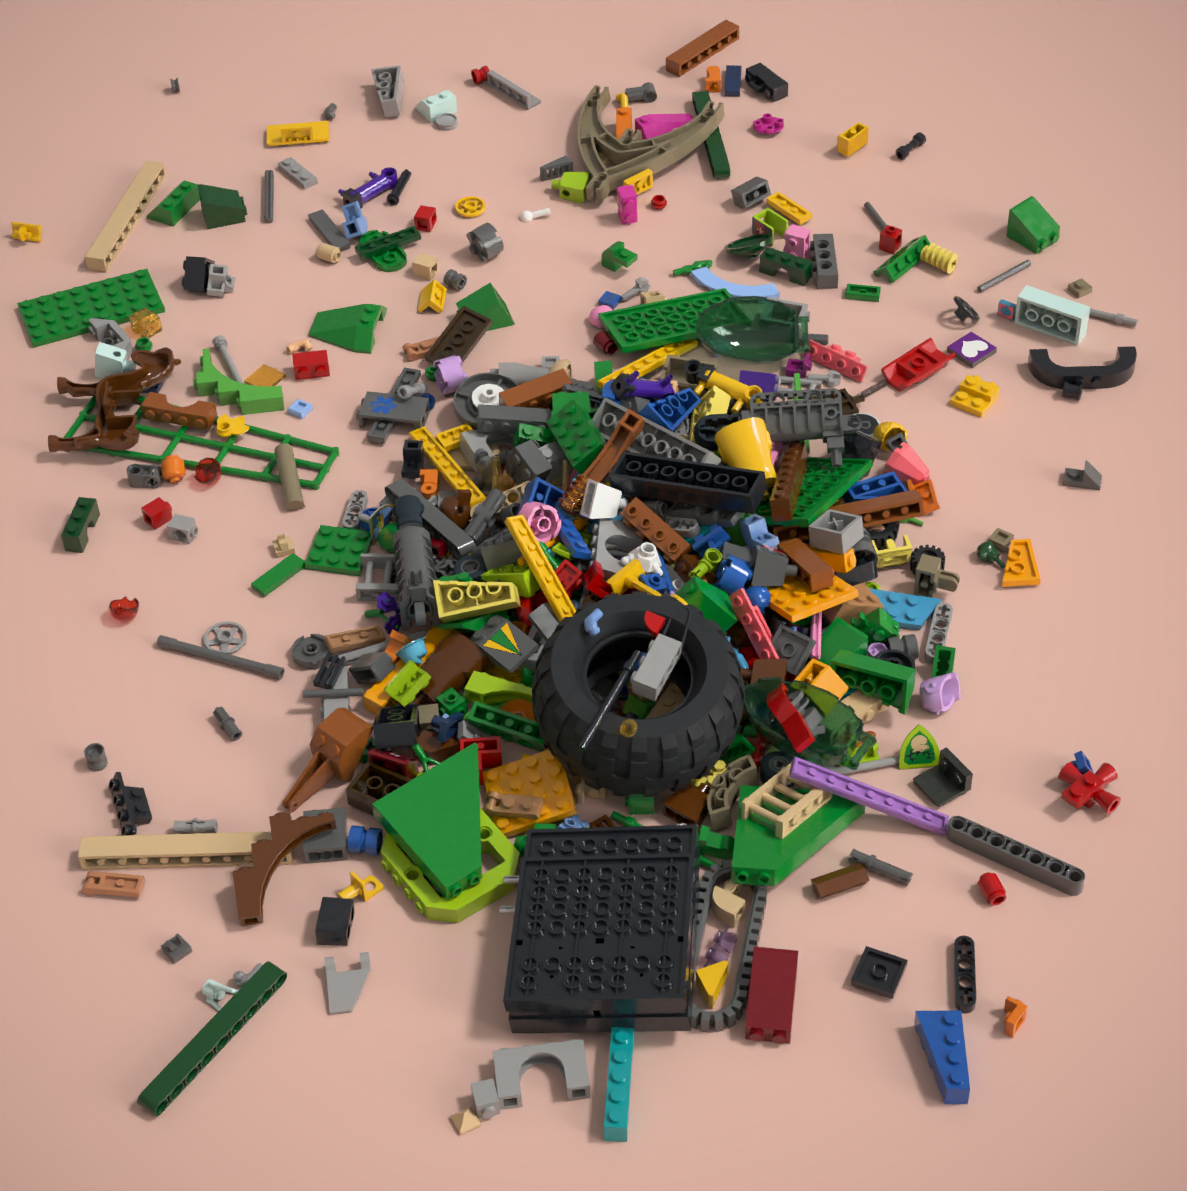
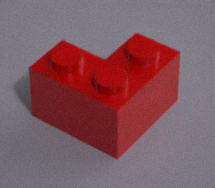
(488, 752)

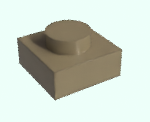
(1080, 288)
(1001, 539)

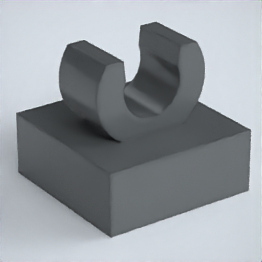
(176, 948)

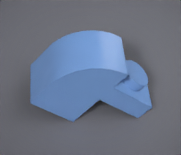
(355, 222)
(756, 533)

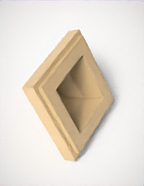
(465, 1120)

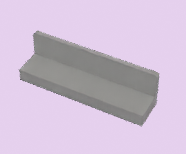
(511, 90)

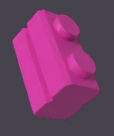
(627, 204)

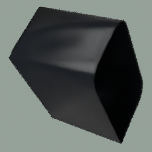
(334, 921)

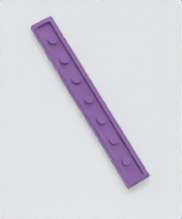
(869, 796)

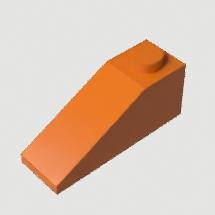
(623, 120)

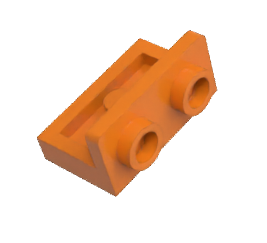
(928, 493)

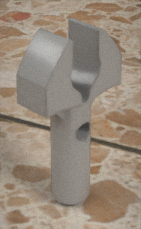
(641, 286)
(833, 378)

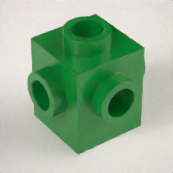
(451, 702)

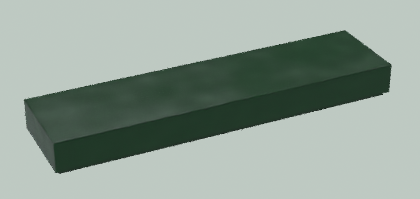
(387, 242)

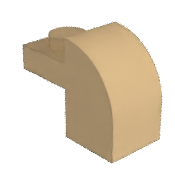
(727, 904)

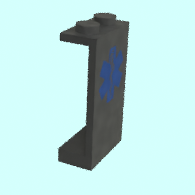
(392, 408)

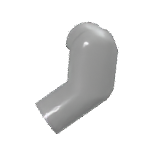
(241, 978)

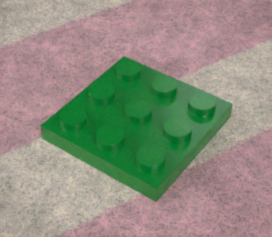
(338, 550)

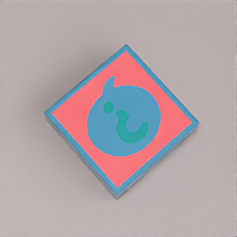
(1006, 310)

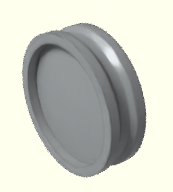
(446, 121)

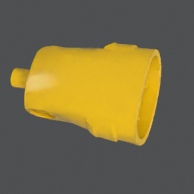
(747, 446)

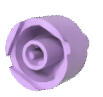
(449, 373)

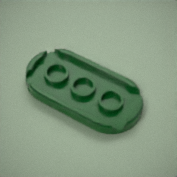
(387, 261)

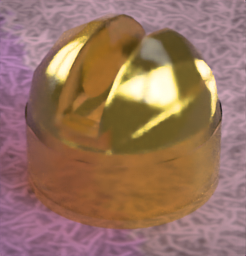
(625, 725)

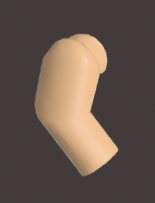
(306, 343)

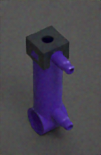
(372, 188)
(628, 385)

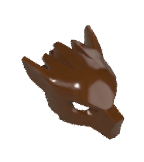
(449, 507)

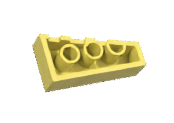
(713, 402)
(473, 598)

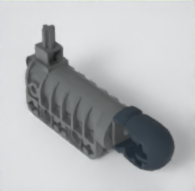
(789, 420)
(414, 564)

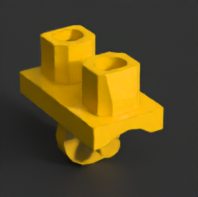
(26, 231)

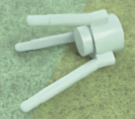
(216, 991)

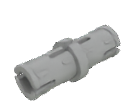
(195, 826)

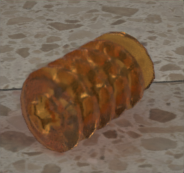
(574, 495)

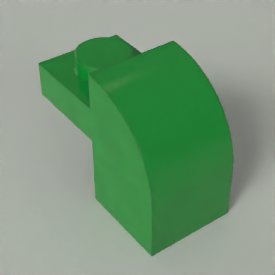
(617, 256)

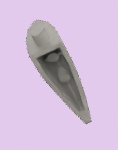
(519, 372)

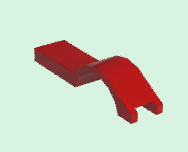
(790, 718)

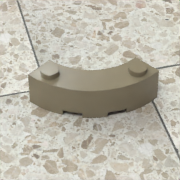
(726, 790)

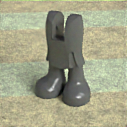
(484, 471)

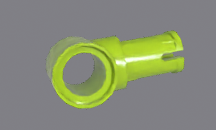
(707, 564)

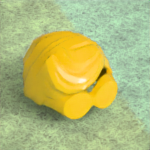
(887, 430)

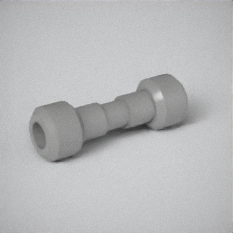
(405, 391)

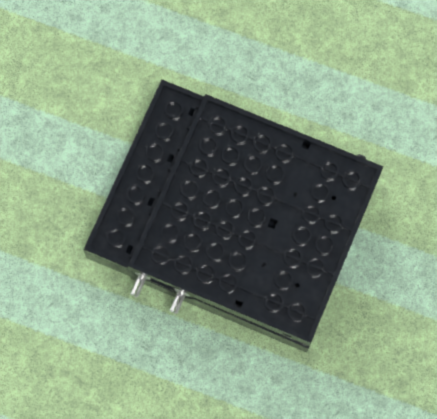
(604, 930)

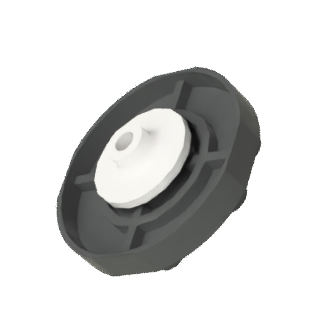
(476, 390)

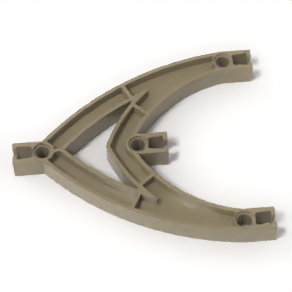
(630, 152)

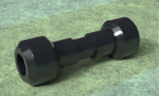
(917, 140)

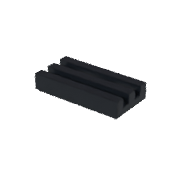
(341, 663)

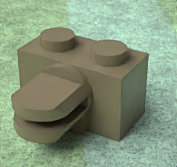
(930, 577)

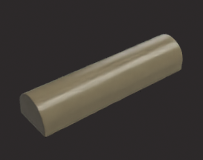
(289, 477)

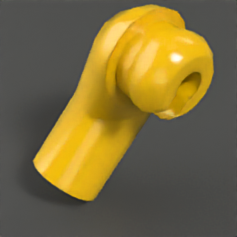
(623, 99)

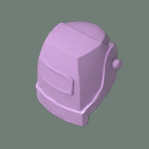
(940, 692)

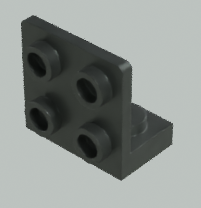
(945, 780)

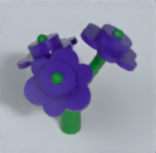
(385, 605)

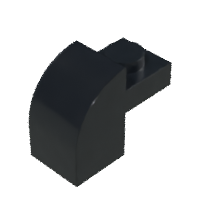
(412, 459)

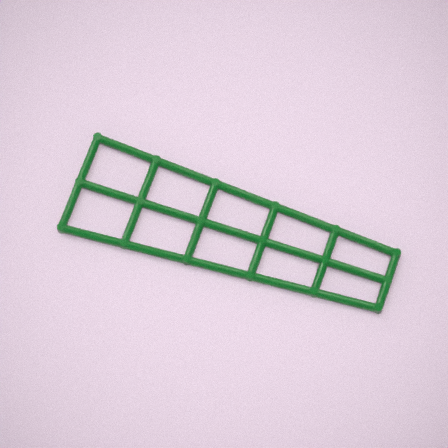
(225, 448)

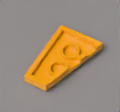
(1021, 565)

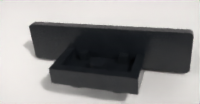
(130, 805)

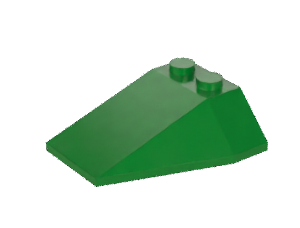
(349, 326)

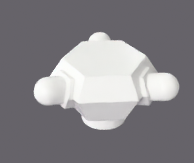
(647, 556)

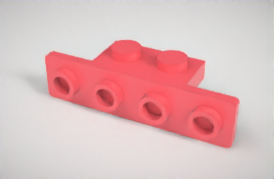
(837, 359)
(754, 625)

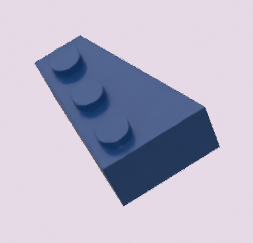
(874, 487)
(542, 492)

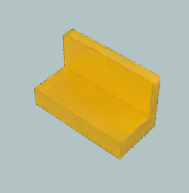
(432, 296)

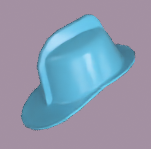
(413, 651)

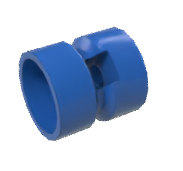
(365, 840)

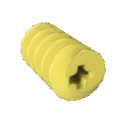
(939, 257)

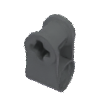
(143, 476)

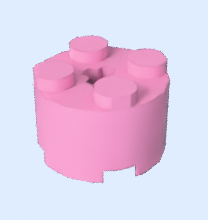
(542, 520)

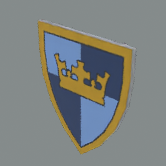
(378, 520)

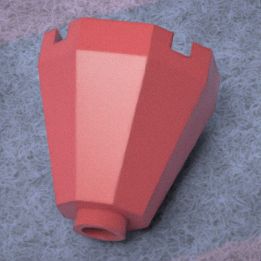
(907, 465)

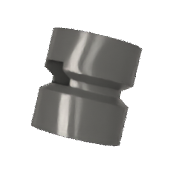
(907, 644)

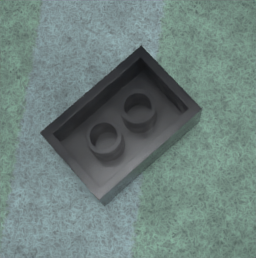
(396, 727)

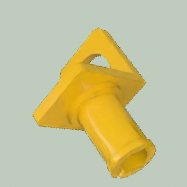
(358, 888)

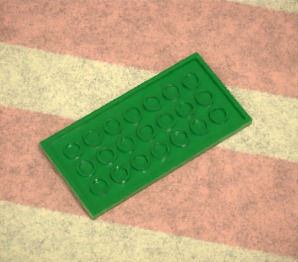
(68, 311)
(658, 321)
(819, 490)

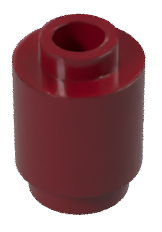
(605, 343)

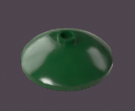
(749, 245)

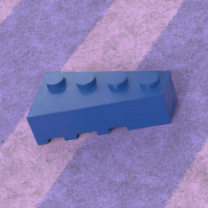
(672, 409)
(944, 1044)

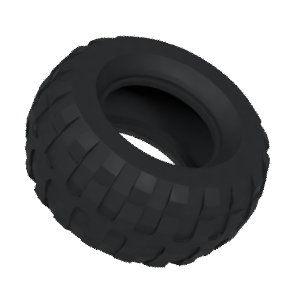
(666, 748)

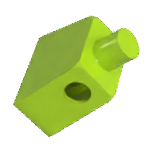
(572, 186)

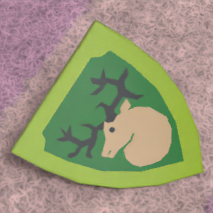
(919, 750)

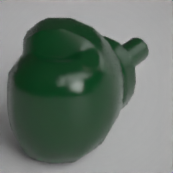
(987, 552)

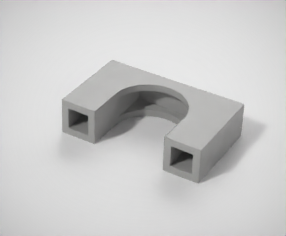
(474, 440)
(608, 535)
(565, 1056)

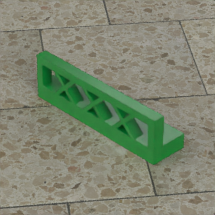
(903, 259)

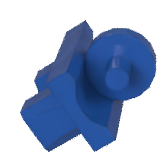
(712, 540)

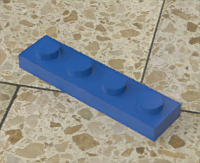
(572, 538)

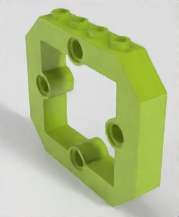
(472, 898)

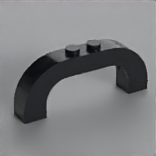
(1089, 376)

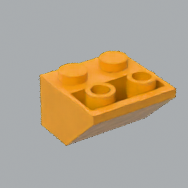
(824, 677)

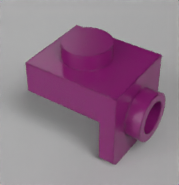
(799, 366)

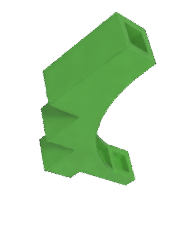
(247, 397)

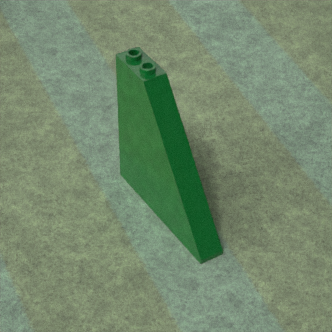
(439, 821)
(766, 859)

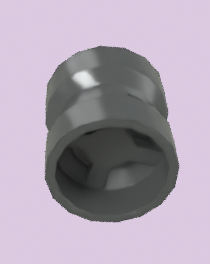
(454, 279)
(95, 757)

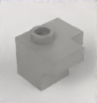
(219, 281)

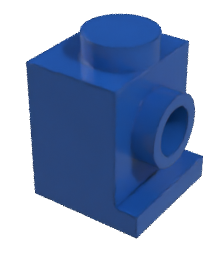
(654, 581)

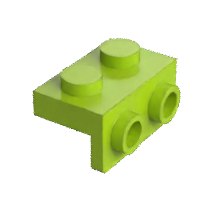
(407, 683)

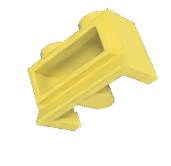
(894, 555)

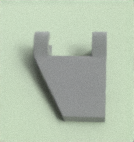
(346, 985)

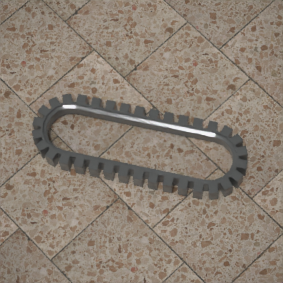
(738, 1002)

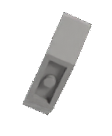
(109, 328)

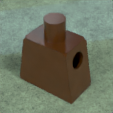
(764, 669)
(687, 805)

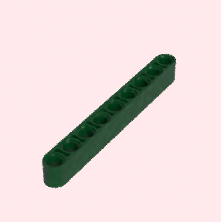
(713, 144)
(211, 1039)

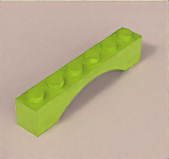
(494, 690)

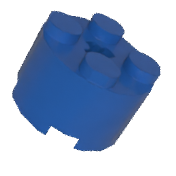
(732, 574)

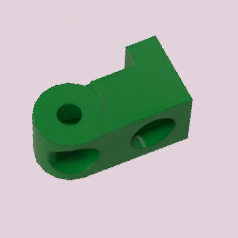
(716, 844)

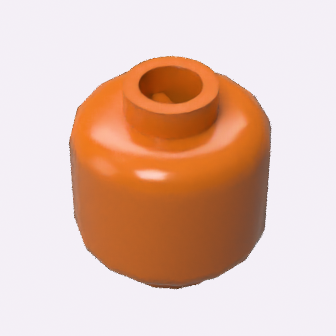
(173, 468)

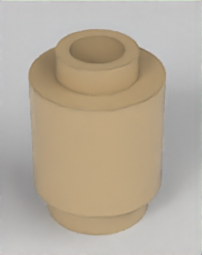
(328, 253)

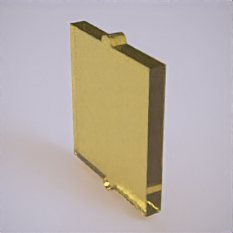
(265, 376)

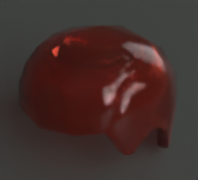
(208, 471)
(124, 609)

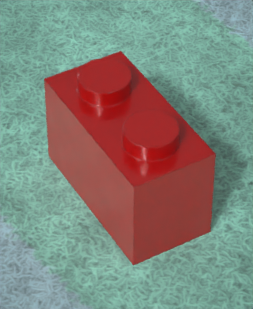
(311, 364)

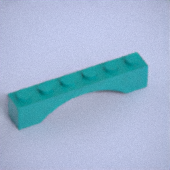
(619, 1084)

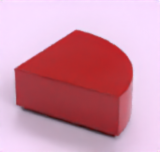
(653, 623)

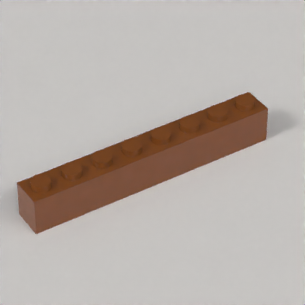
(873, 512)

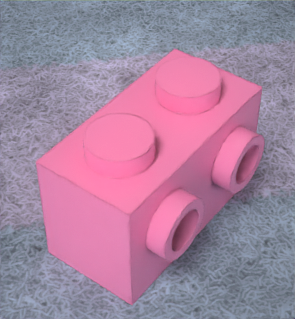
(797, 241)

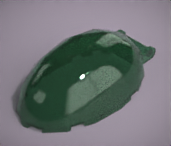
(752, 330)
(841, 724)

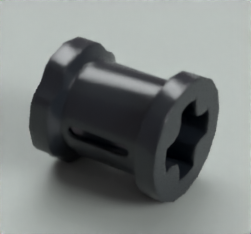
(1072, 390)

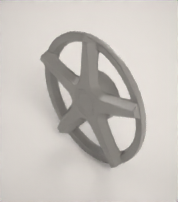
(225, 637)

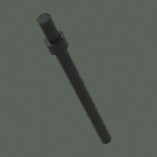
(627, 670)

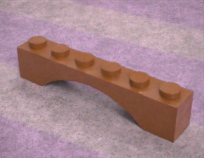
(620, 440)

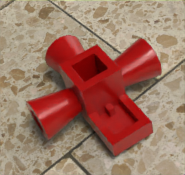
(1089, 788)

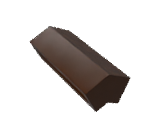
(839, 880)

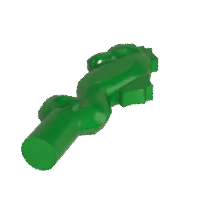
(696, 265)

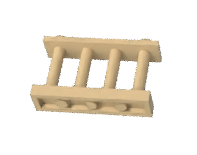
(795, 813)

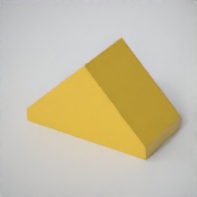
(711, 980)

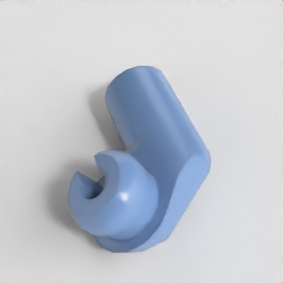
(590, 622)

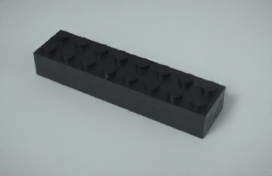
(689, 482)

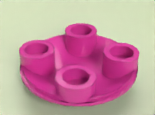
(768, 124)

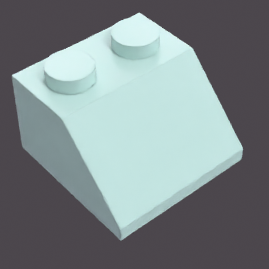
(438, 104)

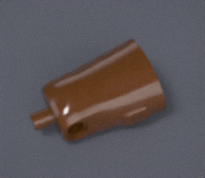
(451, 666)

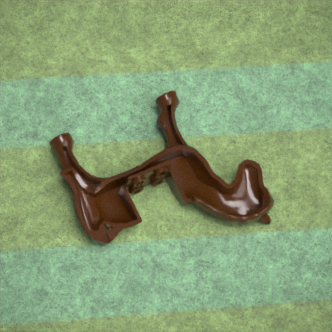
(112, 391)

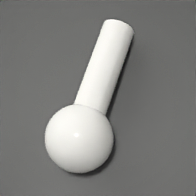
(527, 216)

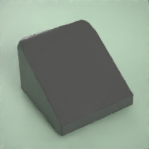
(895, 441)

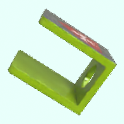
(770, 223)

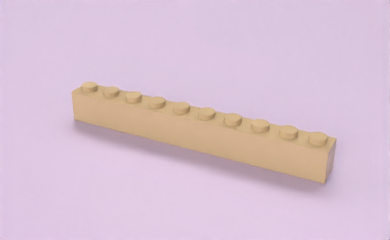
(125, 216)
(170, 850)

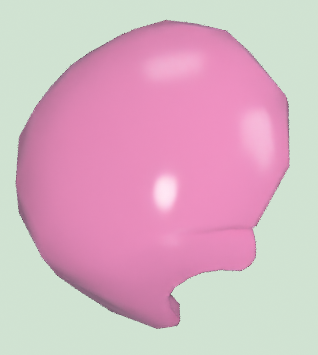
(593, 318)

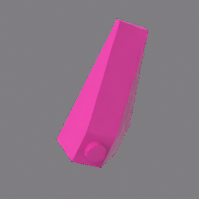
(658, 124)

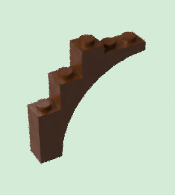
(268, 854)

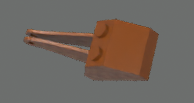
(335, 751)

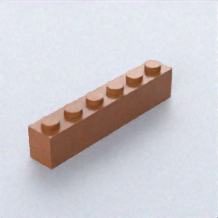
(702, 48)

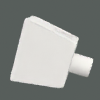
(601, 501)

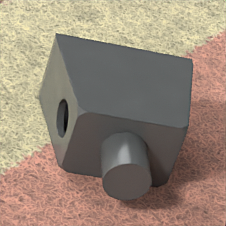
(770, 567)

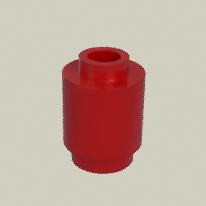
(992, 888)

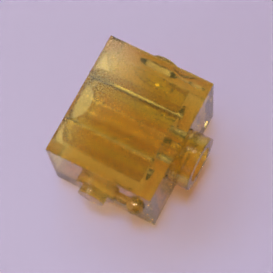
(145, 323)

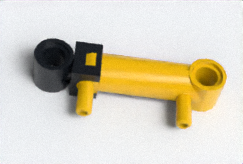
(707, 377)

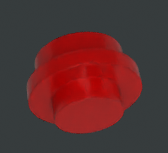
(658, 202)

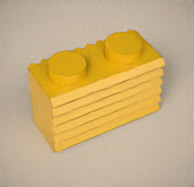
(852, 139)

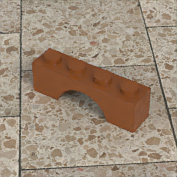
(198, 415)

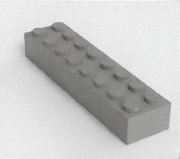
(653, 438)

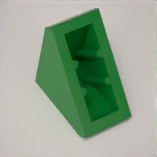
(943, 660)
(738, 749)

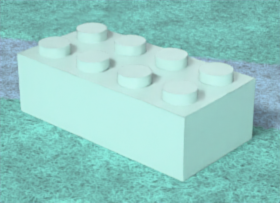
(1052, 315)

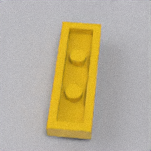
(789, 208)

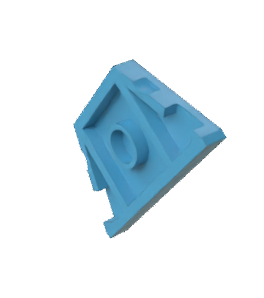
(907, 609)

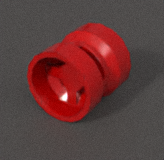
(479, 75)

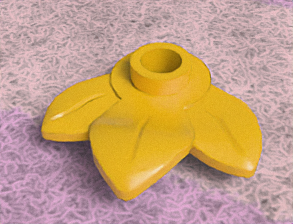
(233, 426)

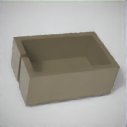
(675, 366)

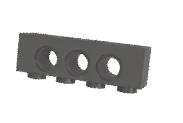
(825, 262)

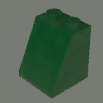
(221, 206)

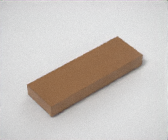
(354, 639)

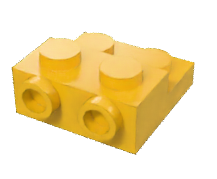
(975, 395)

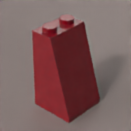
(771, 995)

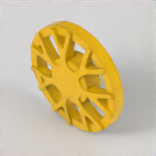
(470, 206)

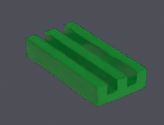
(863, 292)

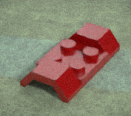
(915, 365)

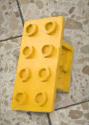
(297, 133)

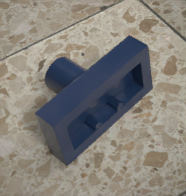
(447, 726)

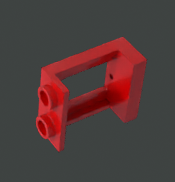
(595, 582)

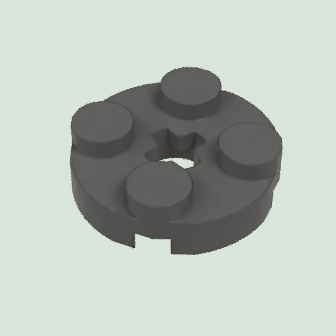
(310, 659)

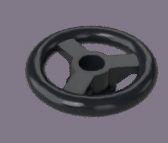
(965, 310)

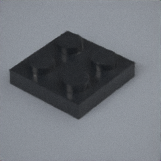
(879, 972)

